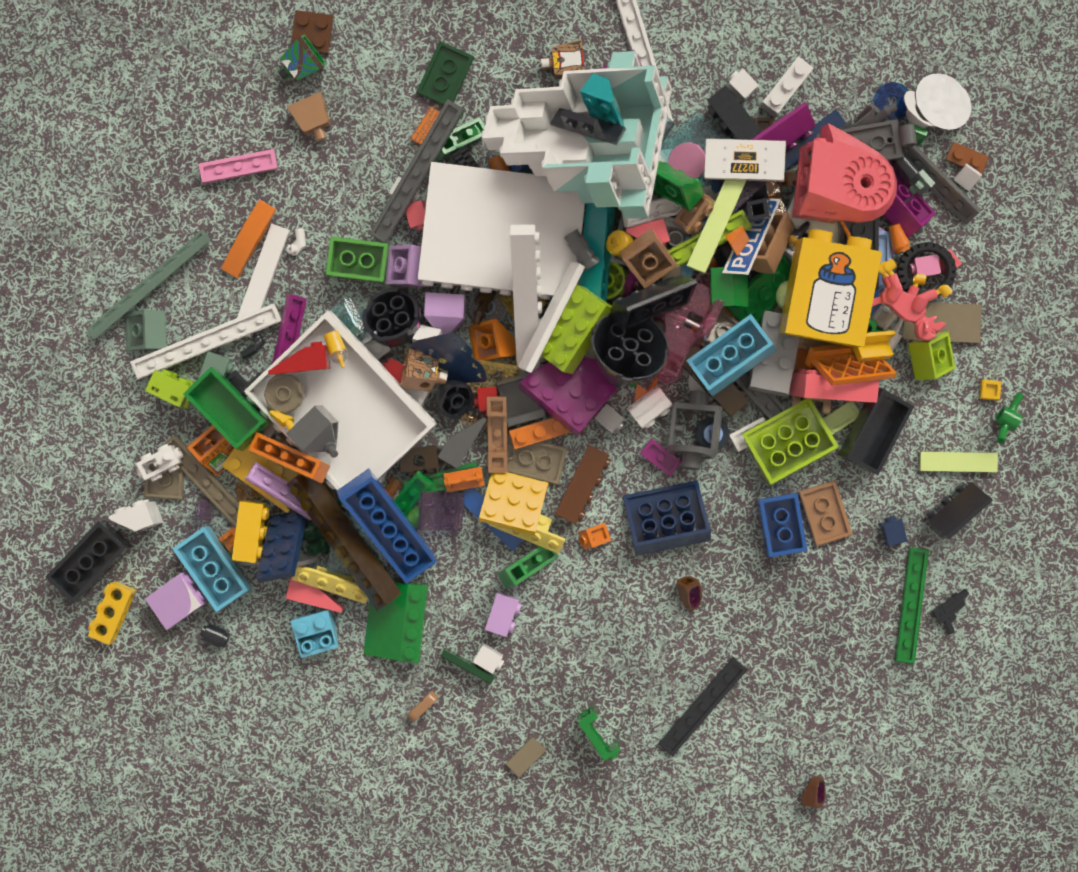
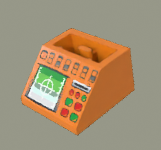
(211, 450)

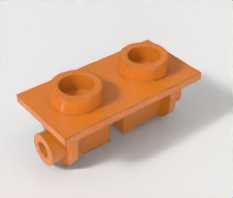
(464, 479)

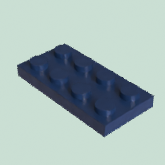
(281, 547)

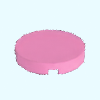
(688, 158)

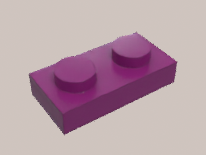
(630, 285)
(660, 457)

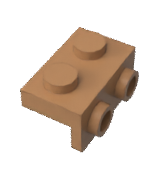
(693, 219)

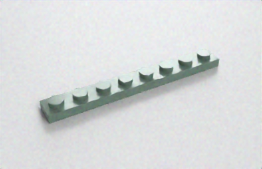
(143, 289)

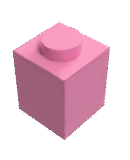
(925, 265)

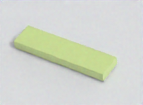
(958, 461)

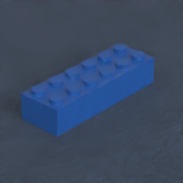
(387, 525)

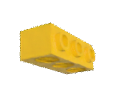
(120, 609)

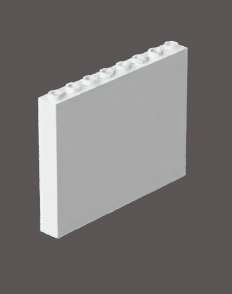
(471, 224)
(373, 412)

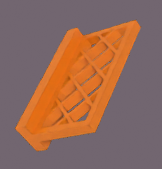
(838, 354)

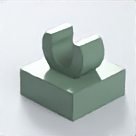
(921, 183)

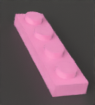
(238, 166)

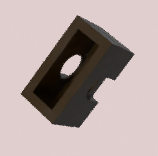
(430, 457)

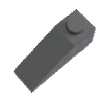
(458, 445)

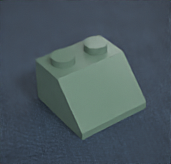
(145, 330)

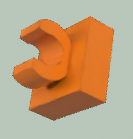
(228, 539)

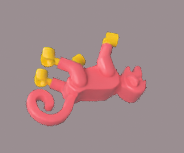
(909, 305)

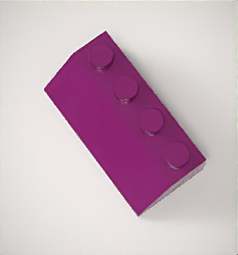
(790, 128)
(908, 209)

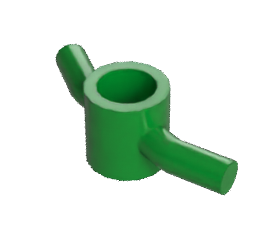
(1009, 418)

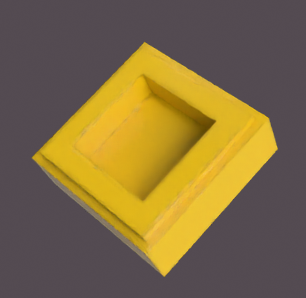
(990, 390)

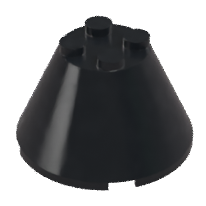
(631, 353)

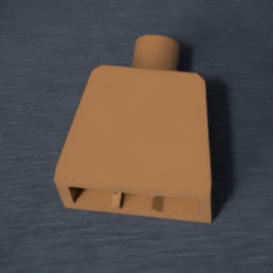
(311, 115)

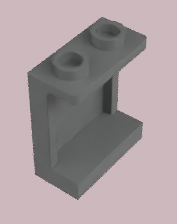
(519, 406)

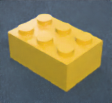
(250, 531)

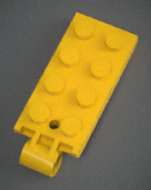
(241, 462)

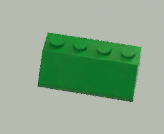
(677, 186)

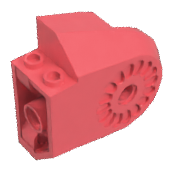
(842, 180)

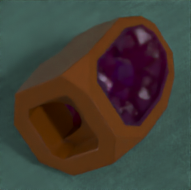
(689, 592)
(814, 793)

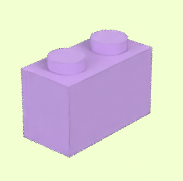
(502, 614)

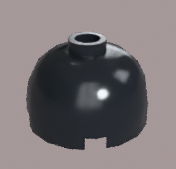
(454, 398)

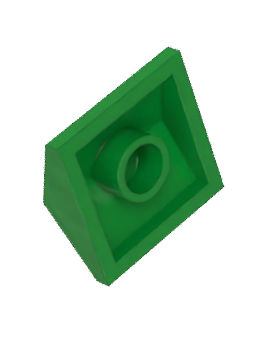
(728, 288)

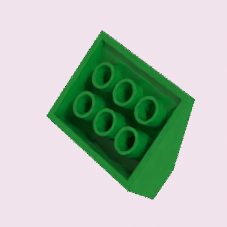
(399, 626)

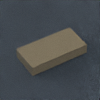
(525, 756)

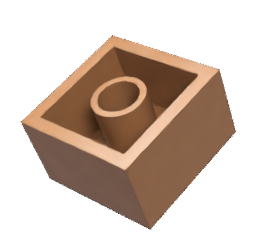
(648, 258)

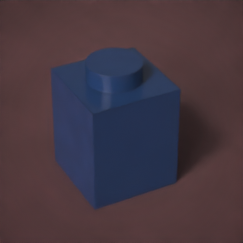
(893, 531)

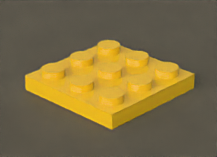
(513, 502)

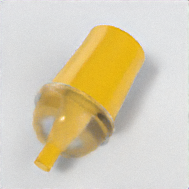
(336, 348)

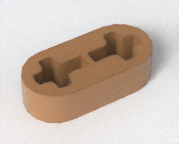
(422, 706)

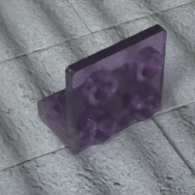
(441, 511)

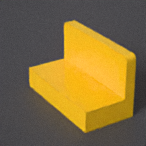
(875, 347)

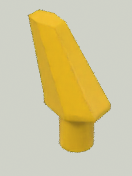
(283, 419)

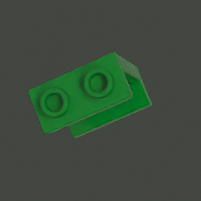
(585, 721)

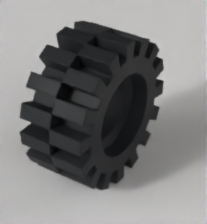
(464, 158)

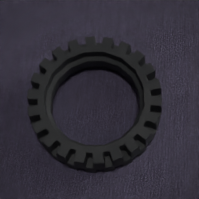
(943, 253)

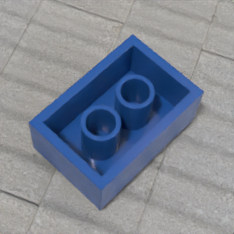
(781, 524)

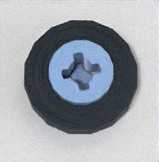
(704, 436)

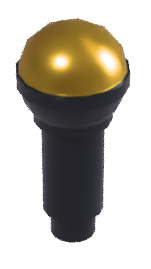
(799, 233)

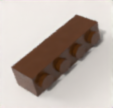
(582, 483)

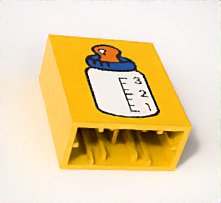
(830, 289)

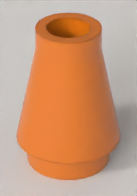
(898, 239)

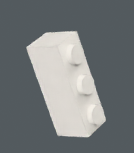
(786, 87)

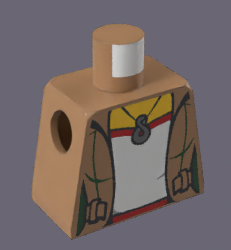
(565, 58)

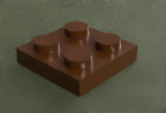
(316, 28)

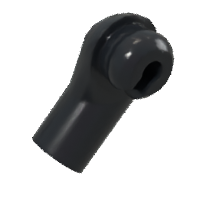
(253, 349)

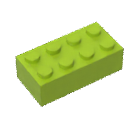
(574, 329)

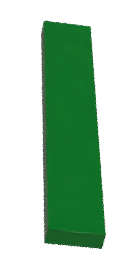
(911, 605)

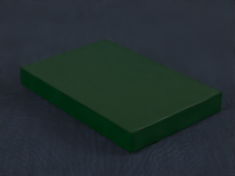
(445, 74)

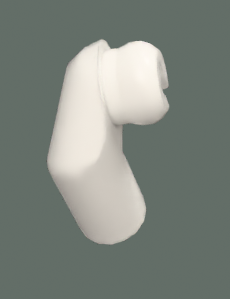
(299, 244)

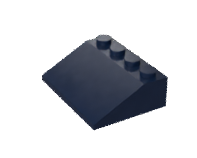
(667, 518)

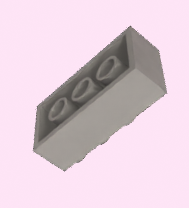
(776, 371)

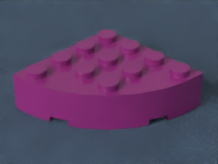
(569, 397)

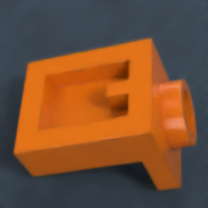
(594, 536)

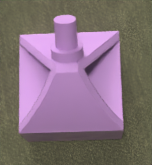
(403, 266)
(445, 311)

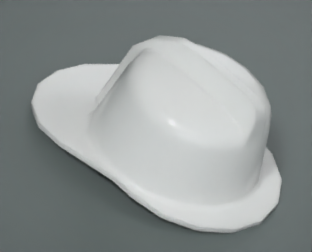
(913, 113)

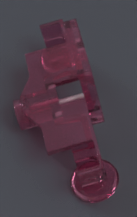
(682, 338)

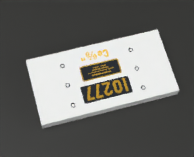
(745, 160)

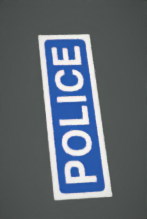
(743, 262)

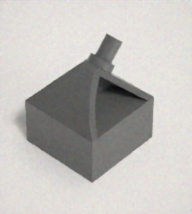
(316, 431)

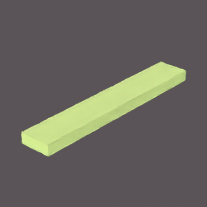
(716, 225)

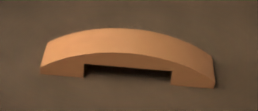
(497, 434)

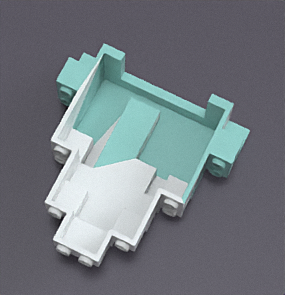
(572, 162)

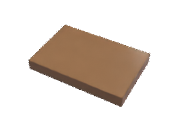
(825, 513)

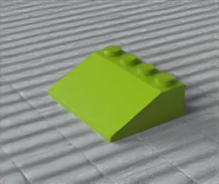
(789, 441)

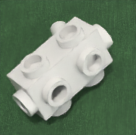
(164, 460)

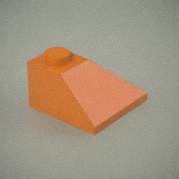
(491, 341)

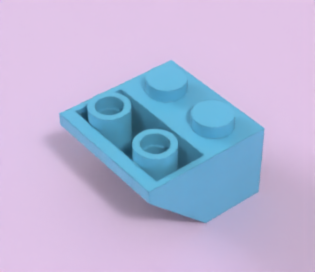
(315, 632)

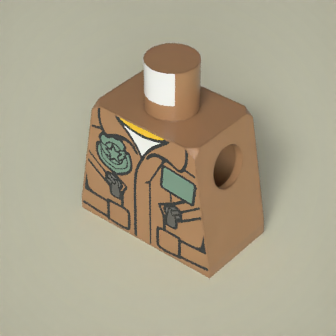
(421, 372)

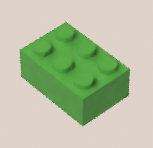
(357, 260)

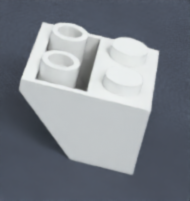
(139, 517)

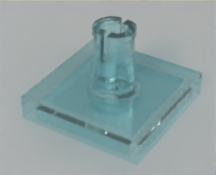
(350, 316)

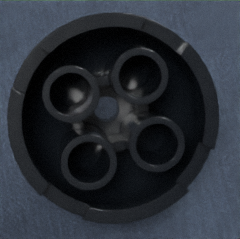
(393, 316)

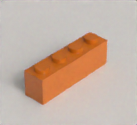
(289, 457)

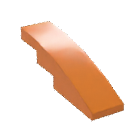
(248, 238)

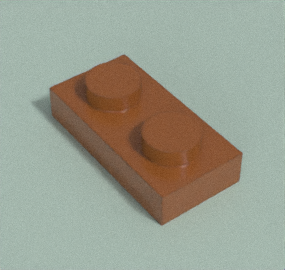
(960, 155)

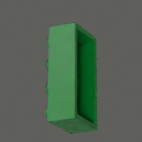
(226, 409)

